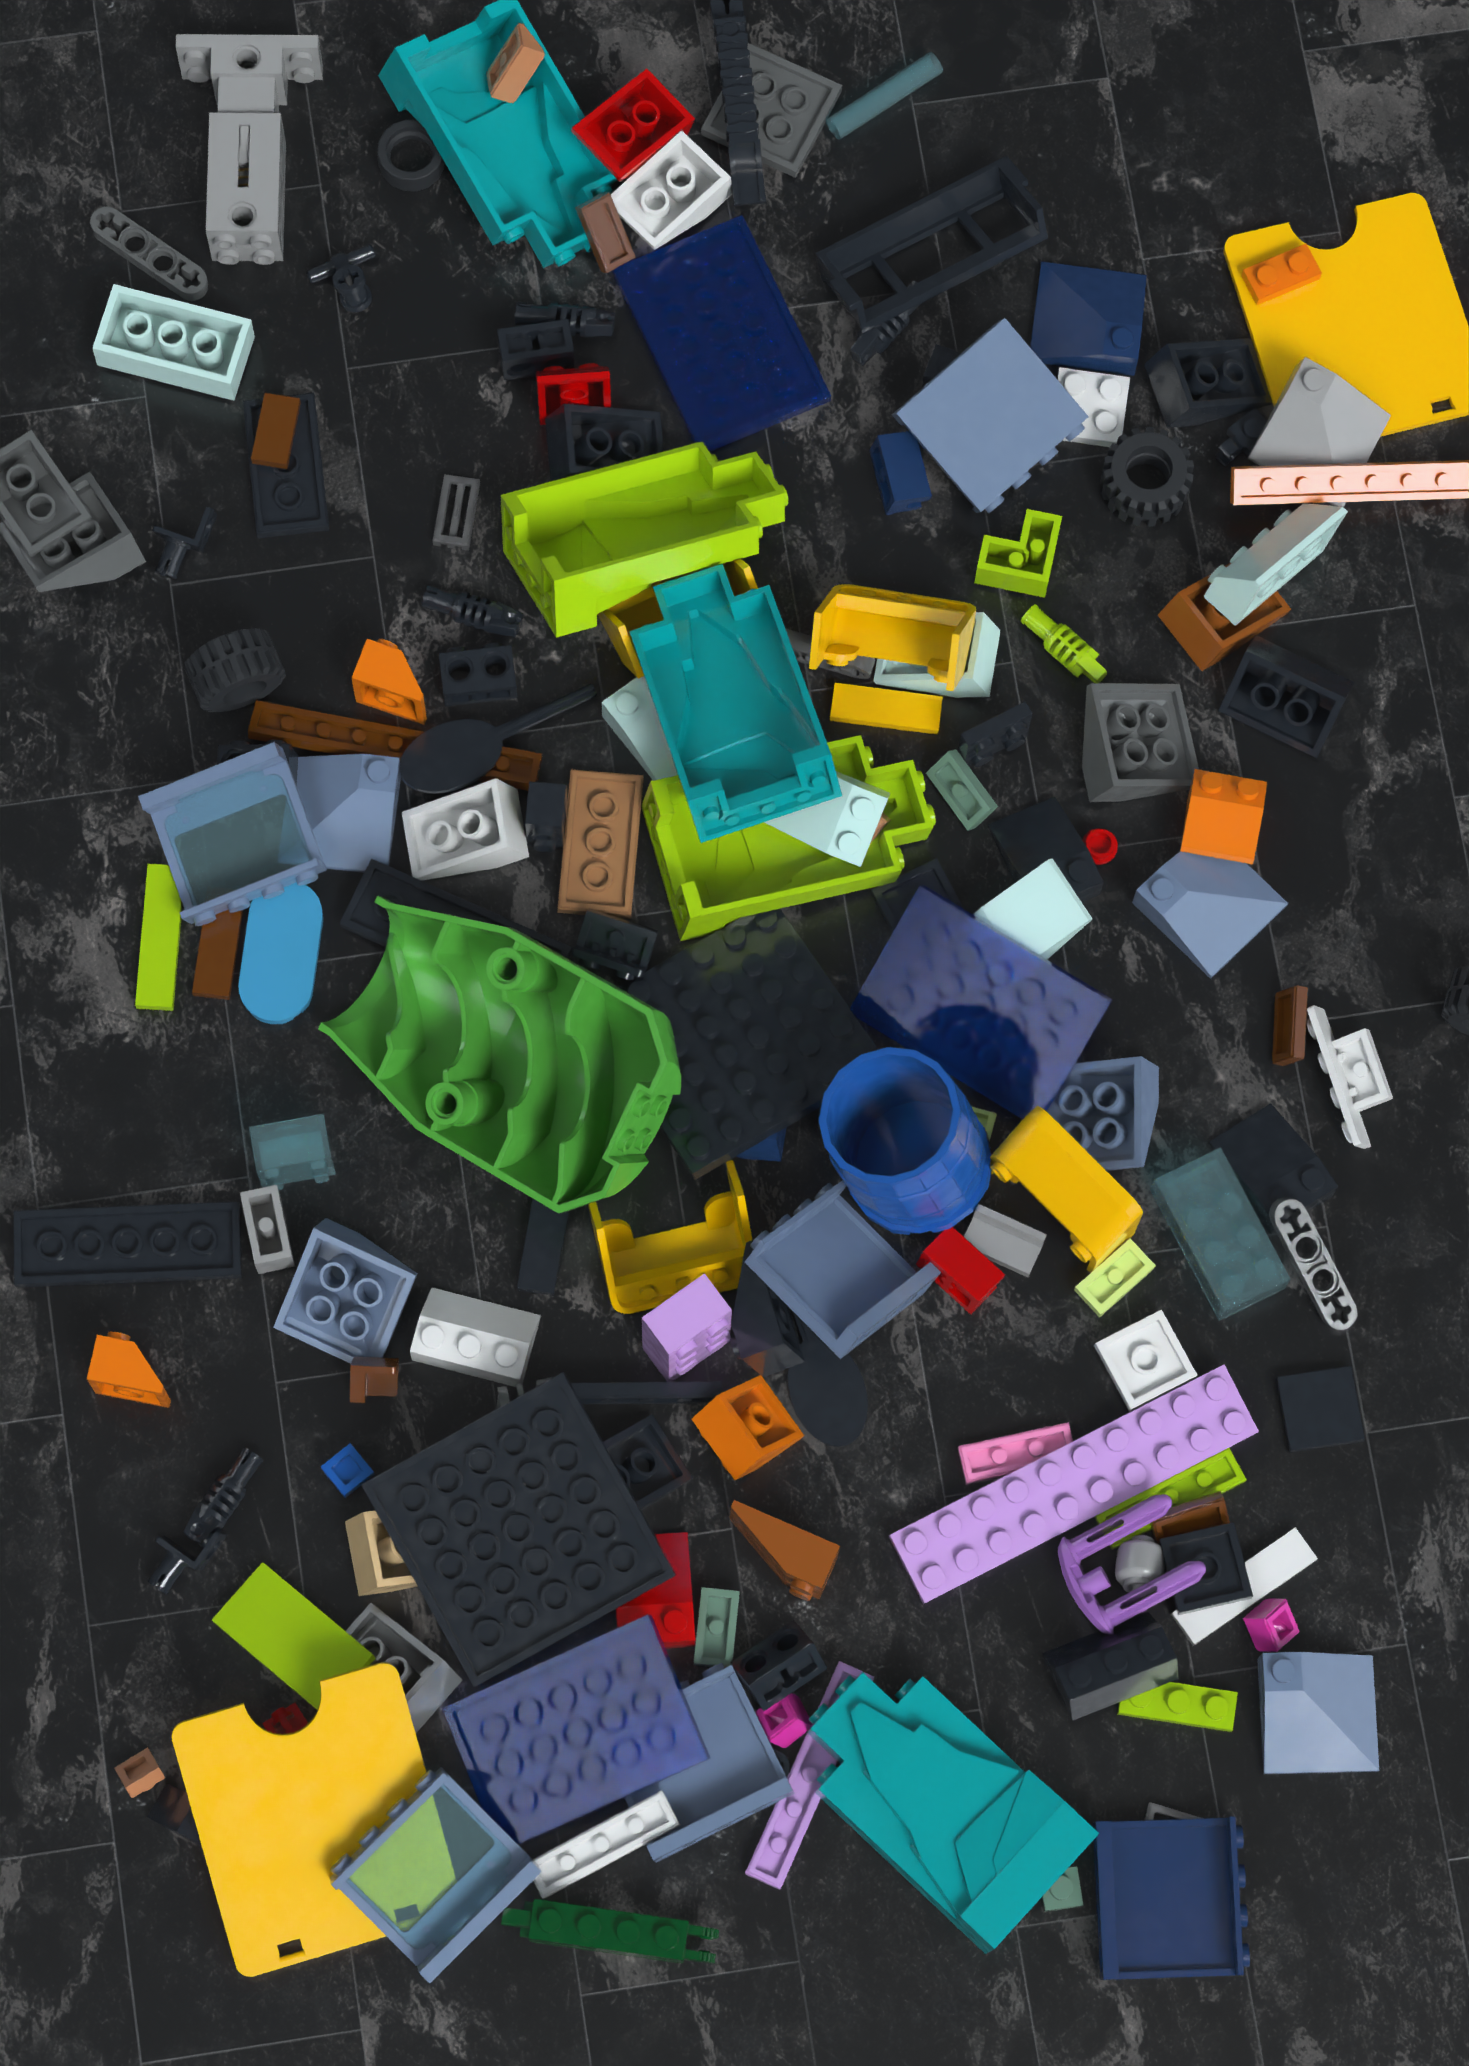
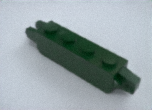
(609, 1931)

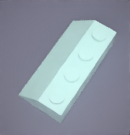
(1272, 559)

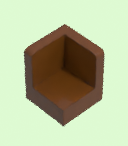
(373, 1377)

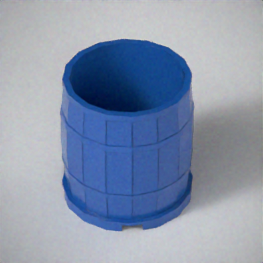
(905, 1141)

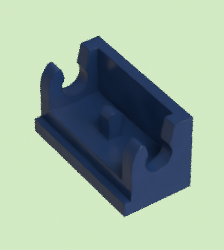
(899, 472)

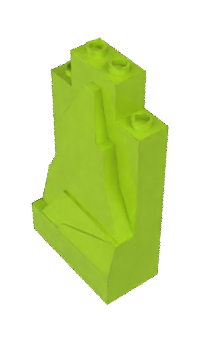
(632, 524)
(767, 868)

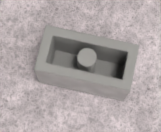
(267, 1229)

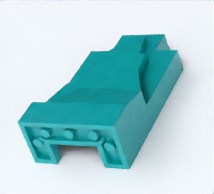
(509, 159)
(733, 705)
(945, 1805)

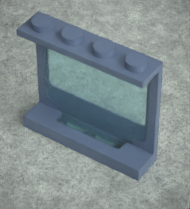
(234, 833)
(434, 1873)

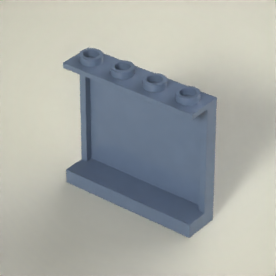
(992, 416)
(836, 1270)
(735, 1781)

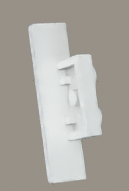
(1354, 1072)

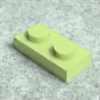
(1114, 1277)

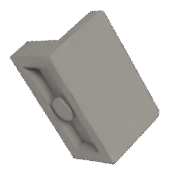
(1005, 1240)

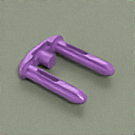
(1085, 1586)

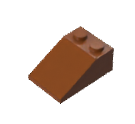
(1207, 632)
(792, 1553)

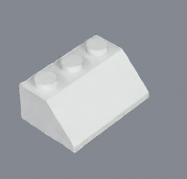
(474, 1337)

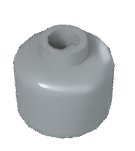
(1138, 1562)

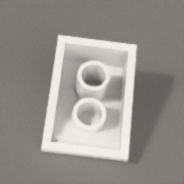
(672, 191)
(466, 831)

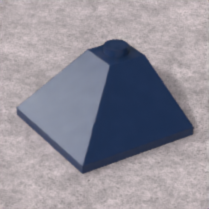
(1088, 318)

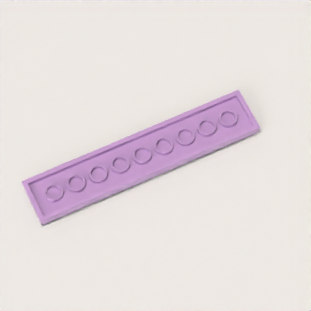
(1073, 1484)

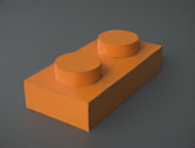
(1281, 274)

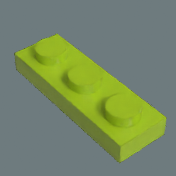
(1184, 1706)

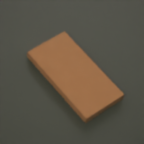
(600, 843)

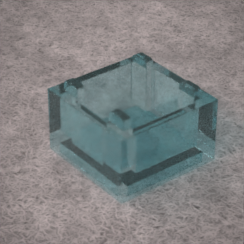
(292, 1151)

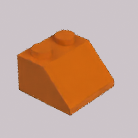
(387, 683)
(1223, 816)
(123, 1372)
(747, 1427)

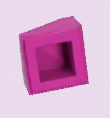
(1271, 1625)
(784, 1721)

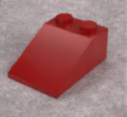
(633, 125)
(578, 386)
(670, 1601)

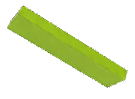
(159, 941)
(1207, 1477)

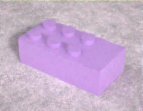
(686, 1328)

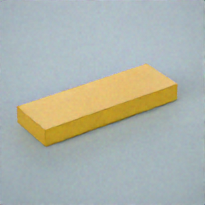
(886, 708)

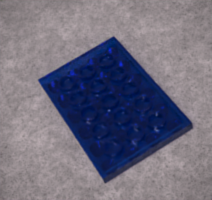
(721, 334)
(979, 1004)
(577, 1732)

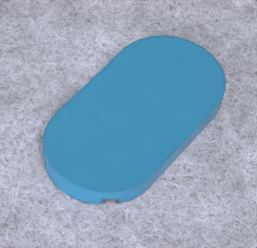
(281, 954)

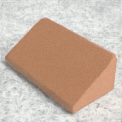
(514, 65)

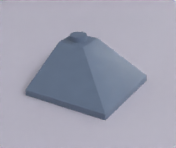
(351, 806)
(1208, 906)
(1110, 1109)
(345, 1294)
(1317, 1713)

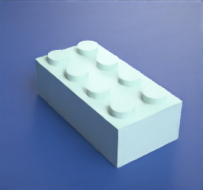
(173, 342)

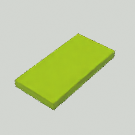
(289, 1634)

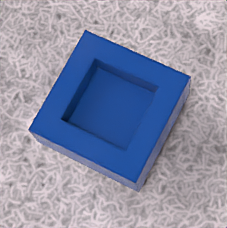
(347, 1470)

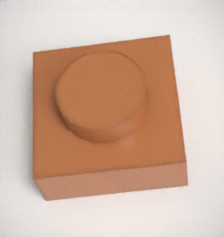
(139, 1773)

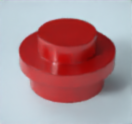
(1101, 845)

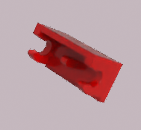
(964, 1269)

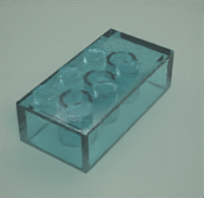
(1220, 1234)

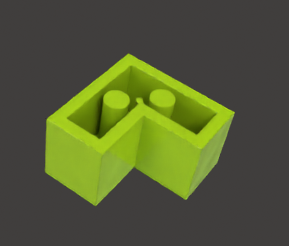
(1022, 564)

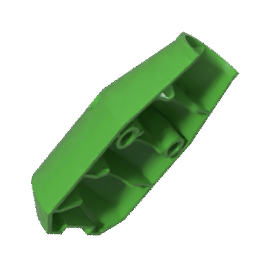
(512, 1055)

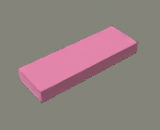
(1009, 1453)

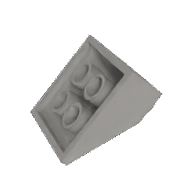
(1319, 422)

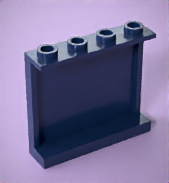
(1170, 1898)

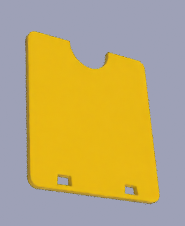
(1375, 317)
(291, 1805)

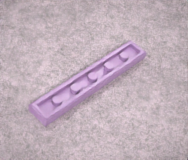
(793, 1814)

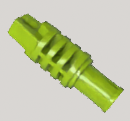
(1065, 645)

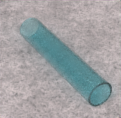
(884, 95)

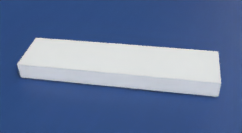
(1265, 1573)
(604, 1843)

